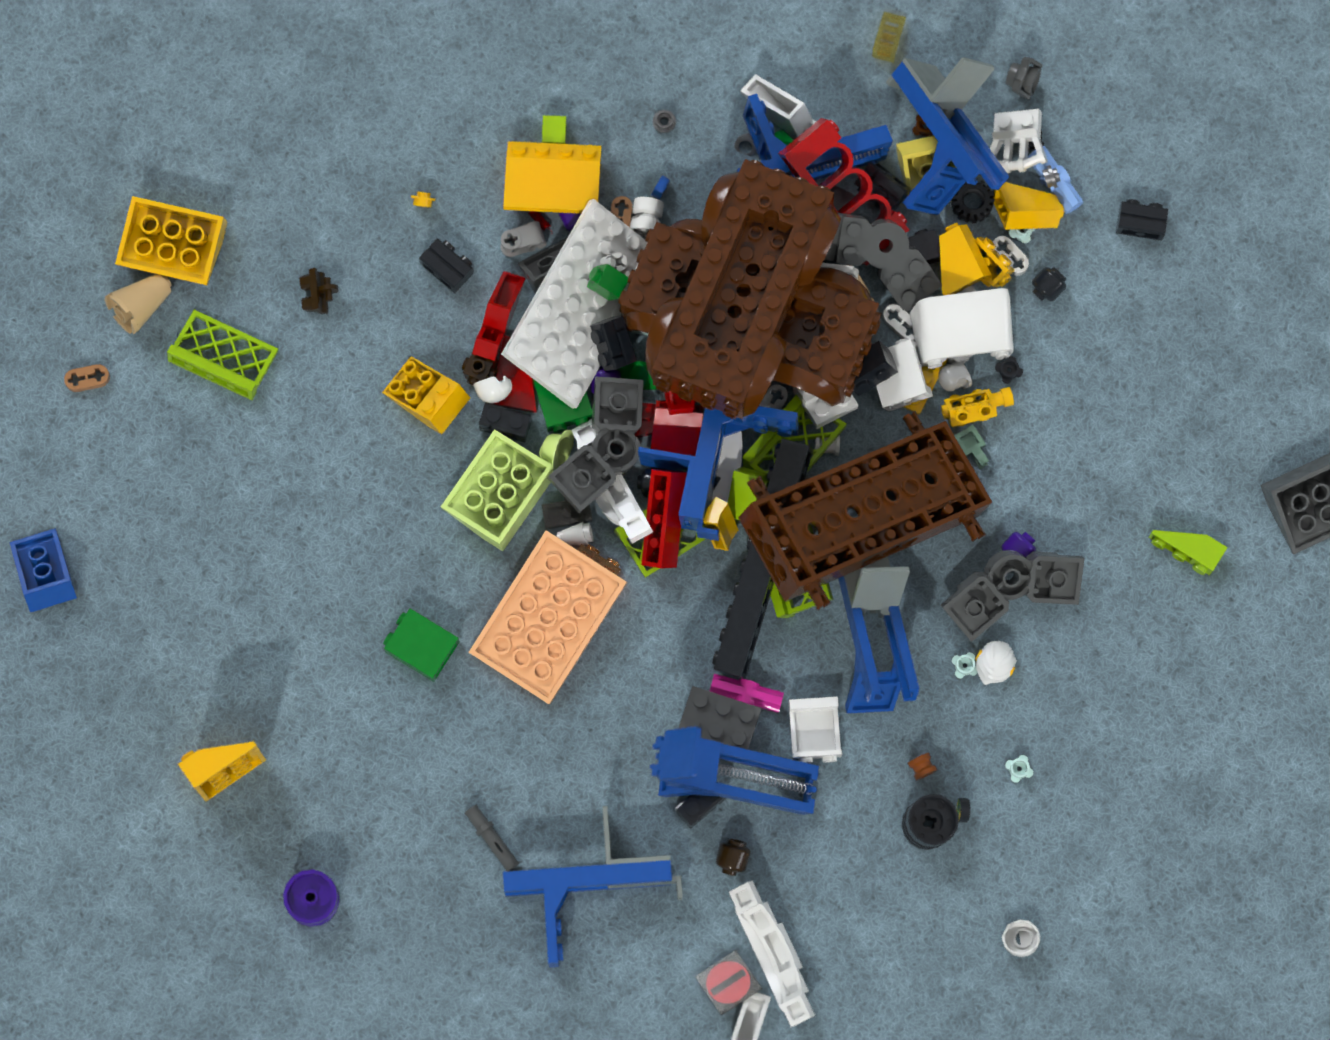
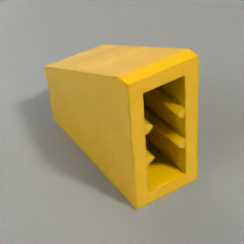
(1027, 207)
(960, 260)

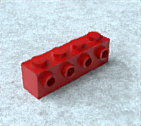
(663, 508)

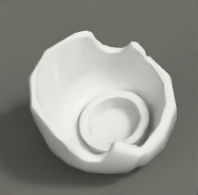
(492, 390)
(1028, 938)

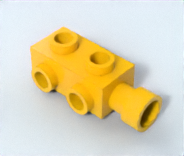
(993, 260)
(971, 409)

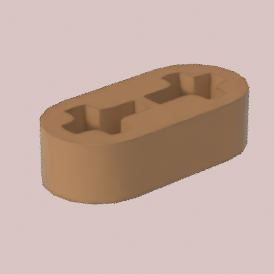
(627, 214)
(86, 372)

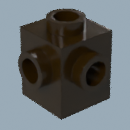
(474, 363)

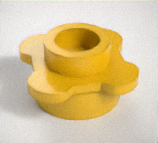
(423, 199)

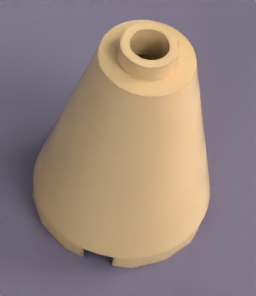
(138, 301)

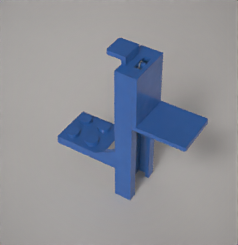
(703, 467)

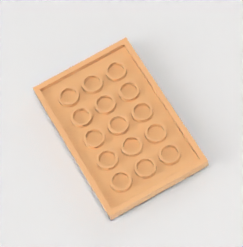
(548, 617)

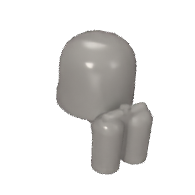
(955, 374)

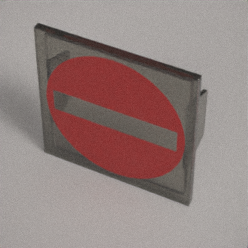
(728, 982)

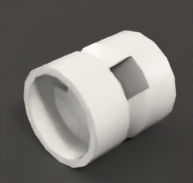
(646, 212)

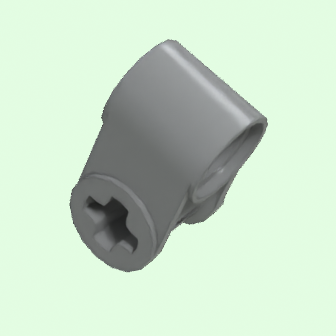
(525, 239)

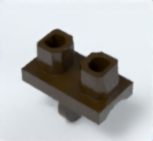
(320, 289)

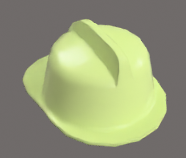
(557, 448)

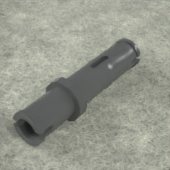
(490, 836)

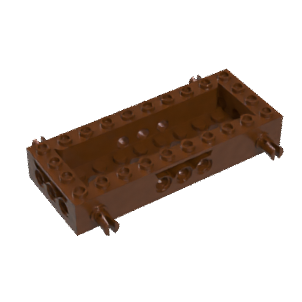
(883, 527)

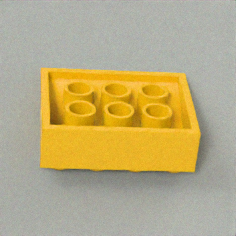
(551, 176)
(171, 240)
(219, 767)

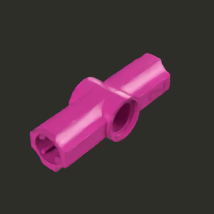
(747, 692)

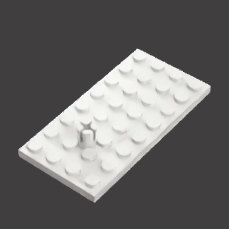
(555, 331)

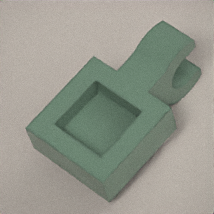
(971, 444)

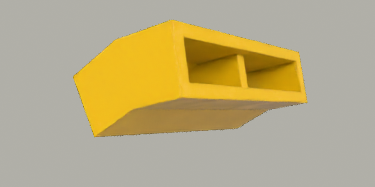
(721, 518)

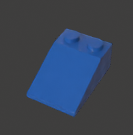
(42, 570)

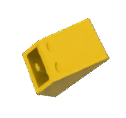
(427, 394)

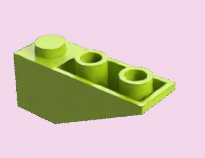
(1196, 549)

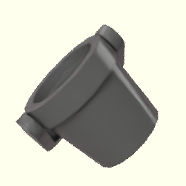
(1024, 77)

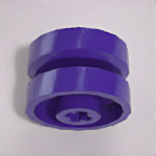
(315, 912)

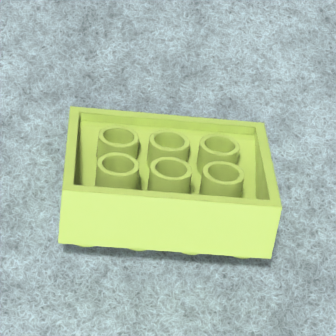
(498, 490)

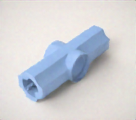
(1065, 191)

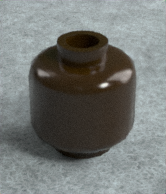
(733, 856)

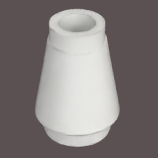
(577, 534)

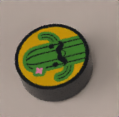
(963, 809)

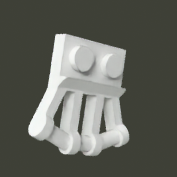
(1016, 128)

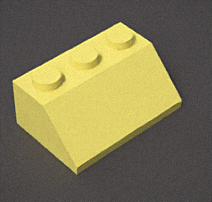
(916, 159)

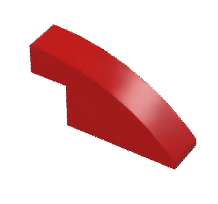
(498, 315)

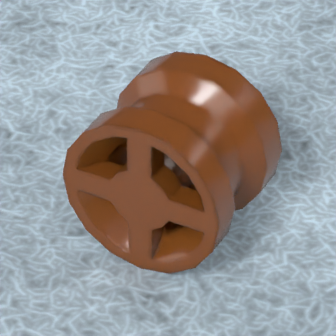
(922, 766)

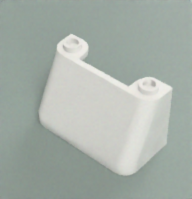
(963, 326)

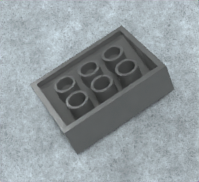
(1301, 503)

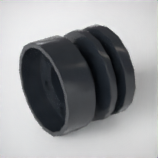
(932, 808)

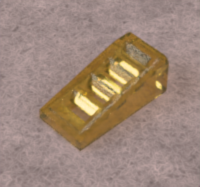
(884, 50)

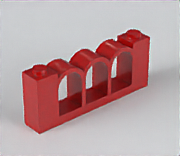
(814, 143)

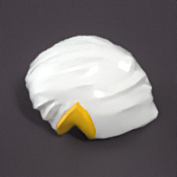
(995, 662)

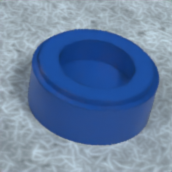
(660, 187)

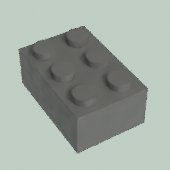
(720, 718)

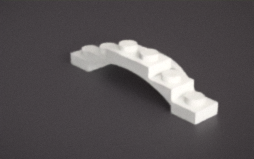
(617, 501)
(773, 952)

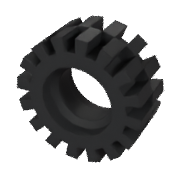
(973, 214)

